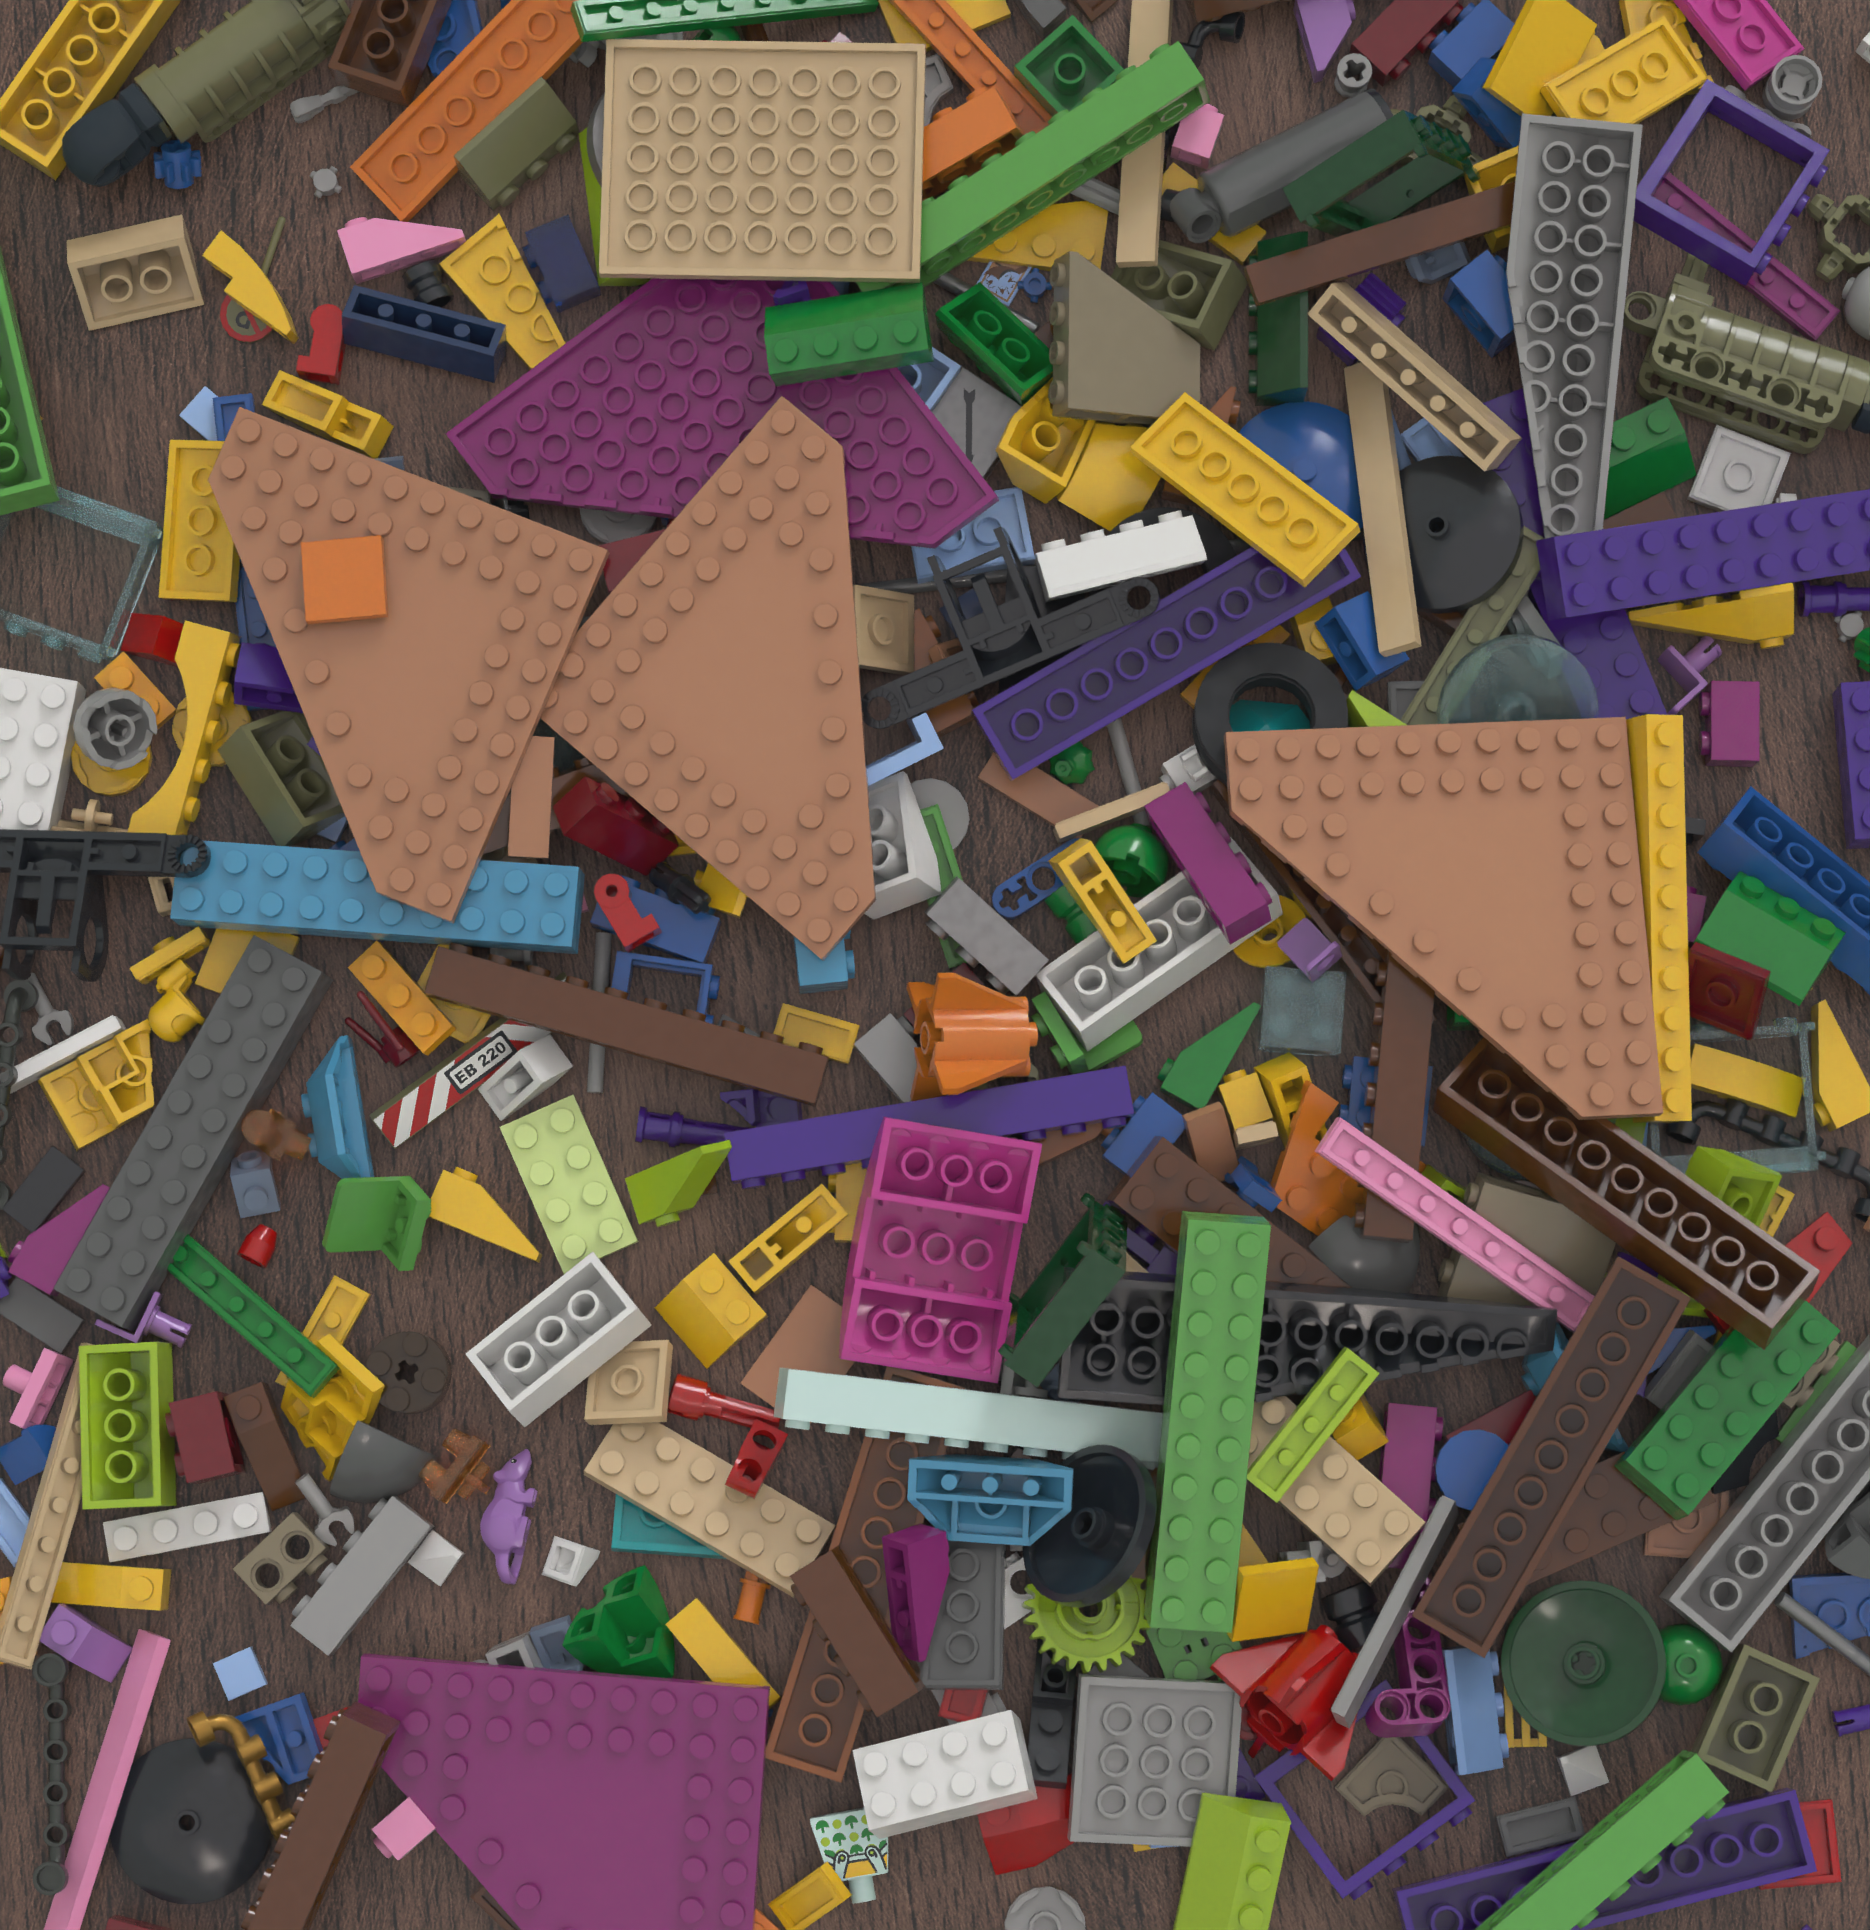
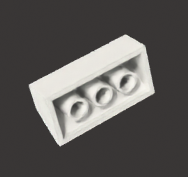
(1116, 558)

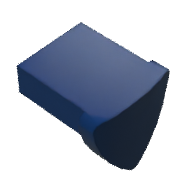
(27, 1453)

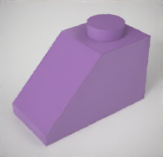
(1323, 31)
(85, 1642)

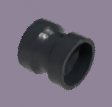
(427, 284)

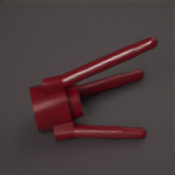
(397, 1045)

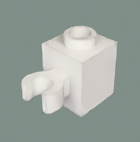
(1187, 768)

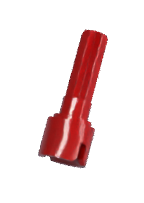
(693, 1399)

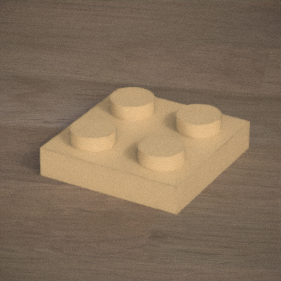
(884, 630)
(631, 1385)

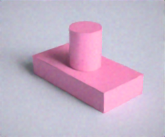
(37, 1388)

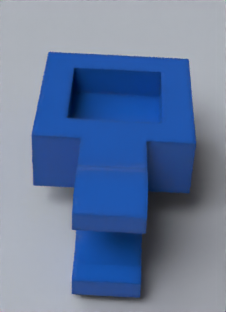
(1251, 1186)

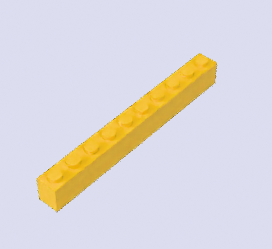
(1659, 809)

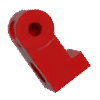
(327, 347)
(615, 901)
(755, 1459)

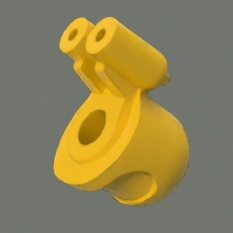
(174, 1012)

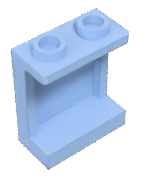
(924, 746)

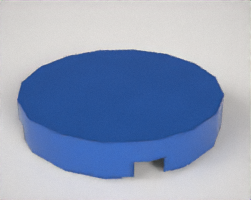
(1467, 1464)

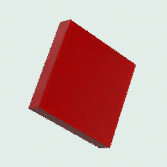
(1821, 1831)

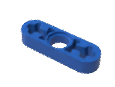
(1013, 887)

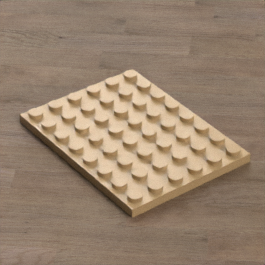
(762, 160)

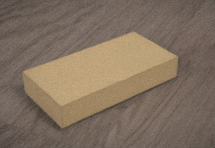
(1255, 1135)

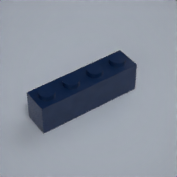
(424, 333)

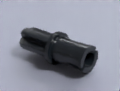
(680, 888)

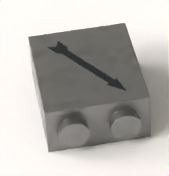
(975, 418)

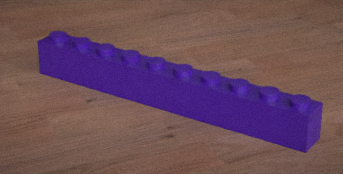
(1003, 1111)

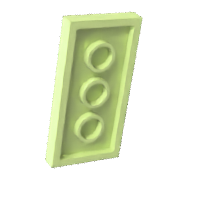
(568, 1183)

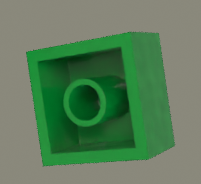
(1066, 67)

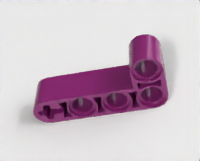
(1413, 1689)

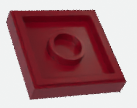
(1725, 990)

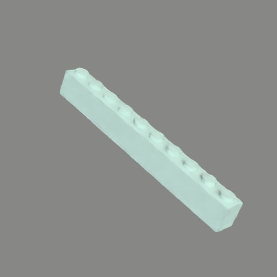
(962, 1416)

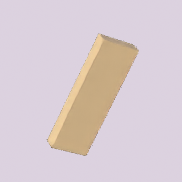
(1108, 813)

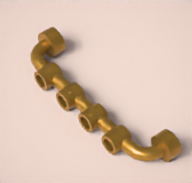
(250, 1752)

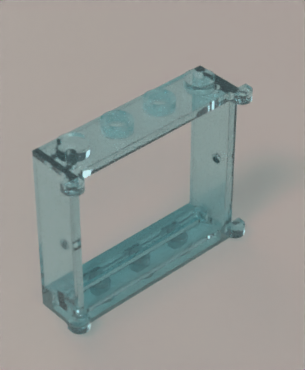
(112, 521)
(1777, 1159)

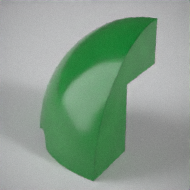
(625, 1629)

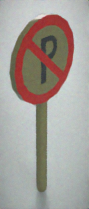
(238, 321)

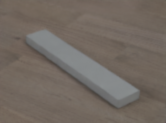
(1395, 1611)

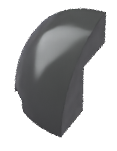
(1367, 1261)
(377, 1466)
(1849, 1540)

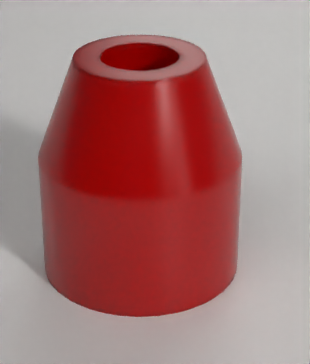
(258, 1246)

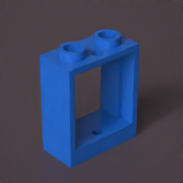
(709, 984)

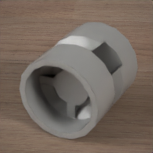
(1792, 87)

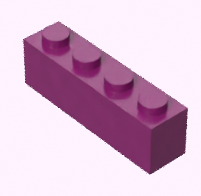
(1209, 863)
(1408, 1460)

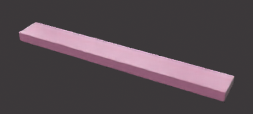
(1453, 1222)
(108, 1780)

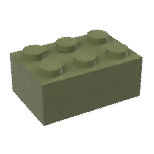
(1754, 1717)

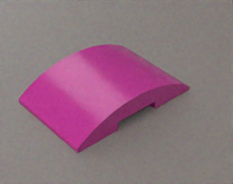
(936, 1249)

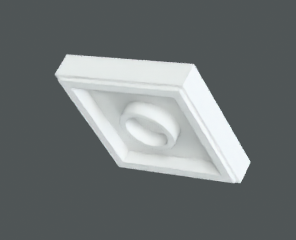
(1737, 472)

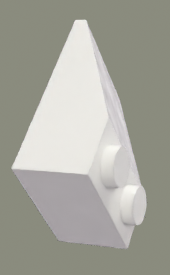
(902, 848)

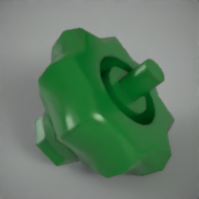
(1072, 764)

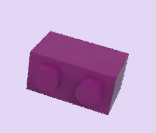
(1730, 723)

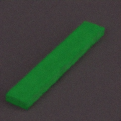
(252, 1317)

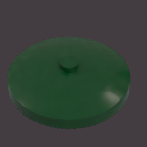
(1584, 1663)

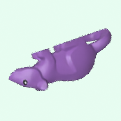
(504, 1520)

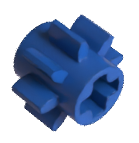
(177, 164)

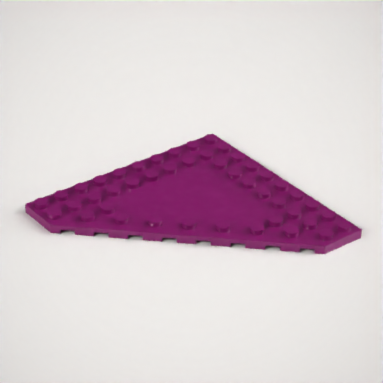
(672, 385)
(584, 1788)

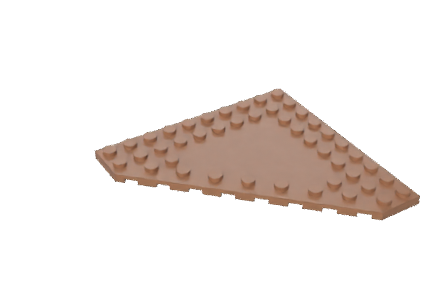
(733, 682)
(442, 696)
(1489, 872)

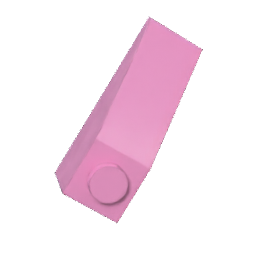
(386, 246)

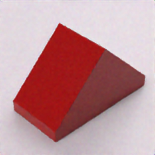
(152, 637)

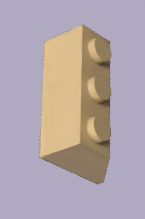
(134, 272)

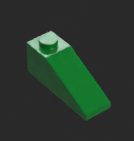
(1203, 1063)

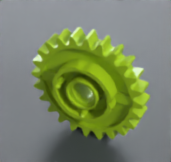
(1089, 1638)

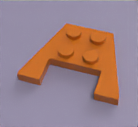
(1308, 1184)

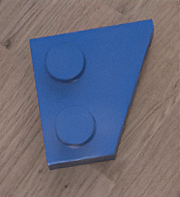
(287, 1736)

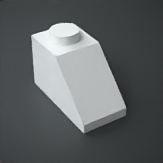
(525, 1076)

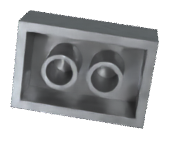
(984, 937)

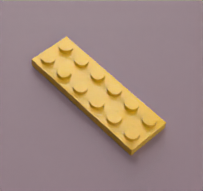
(1245, 489)

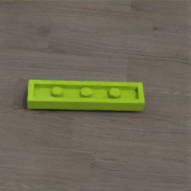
(1311, 1424)

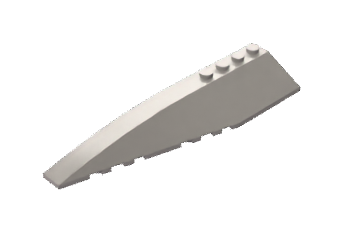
(1569, 302)

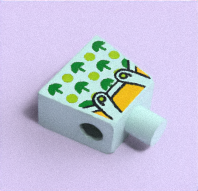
(851, 1850)

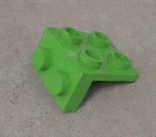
(1067, 1048)
(378, 1216)

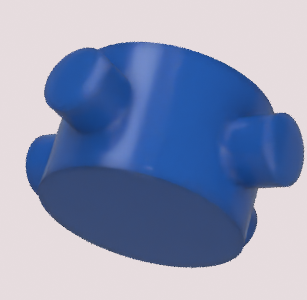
(1034, 285)

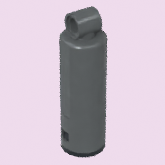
(1251, 183)

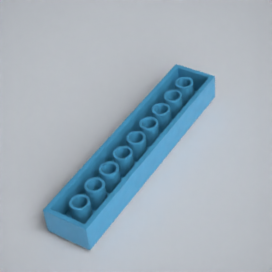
(334, 897)

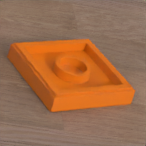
(344, 579)

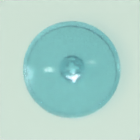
(1517, 681)

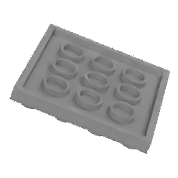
(1148, 1756)

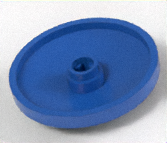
(1314, 446)

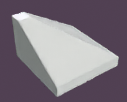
(436, 1558)
(569, 1561)
(1582, 1769)

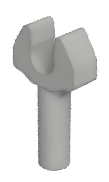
(48, 1015)
(324, 1510)

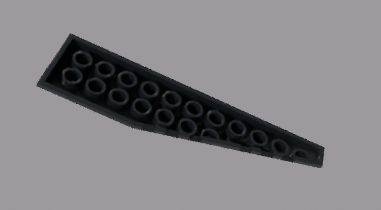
(1303, 1329)

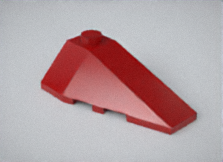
(1027, 1831)

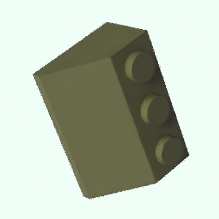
(517, 145)
(283, 777)

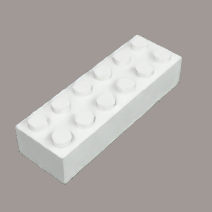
(1102, 994)

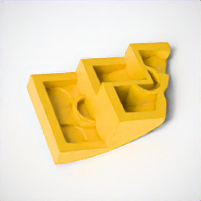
(1108, 478)
(103, 1086)
(333, 1413)

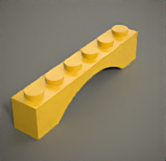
(205, 664)

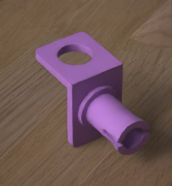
(1687, 668)
(1309, 949)
(155, 1323)

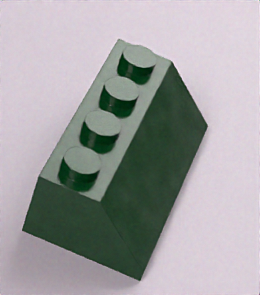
(1279, 335)

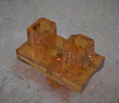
(274, 1134)
(468, 1453)

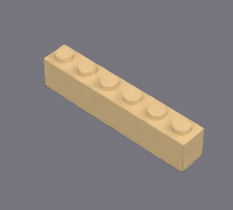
(1414, 376)

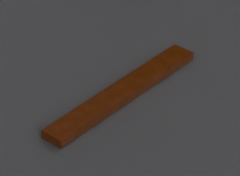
(1380, 245)

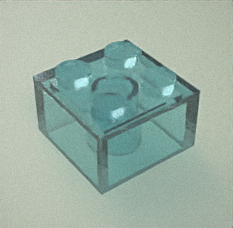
(1300, 1013)

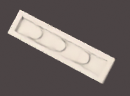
(187, 1527)

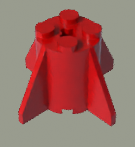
(1291, 1695)

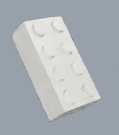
(35, 747)
(558, 1339)
(944, 1774)

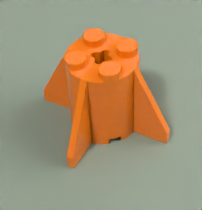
(967, 1036)

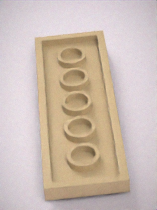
(689, 1492)

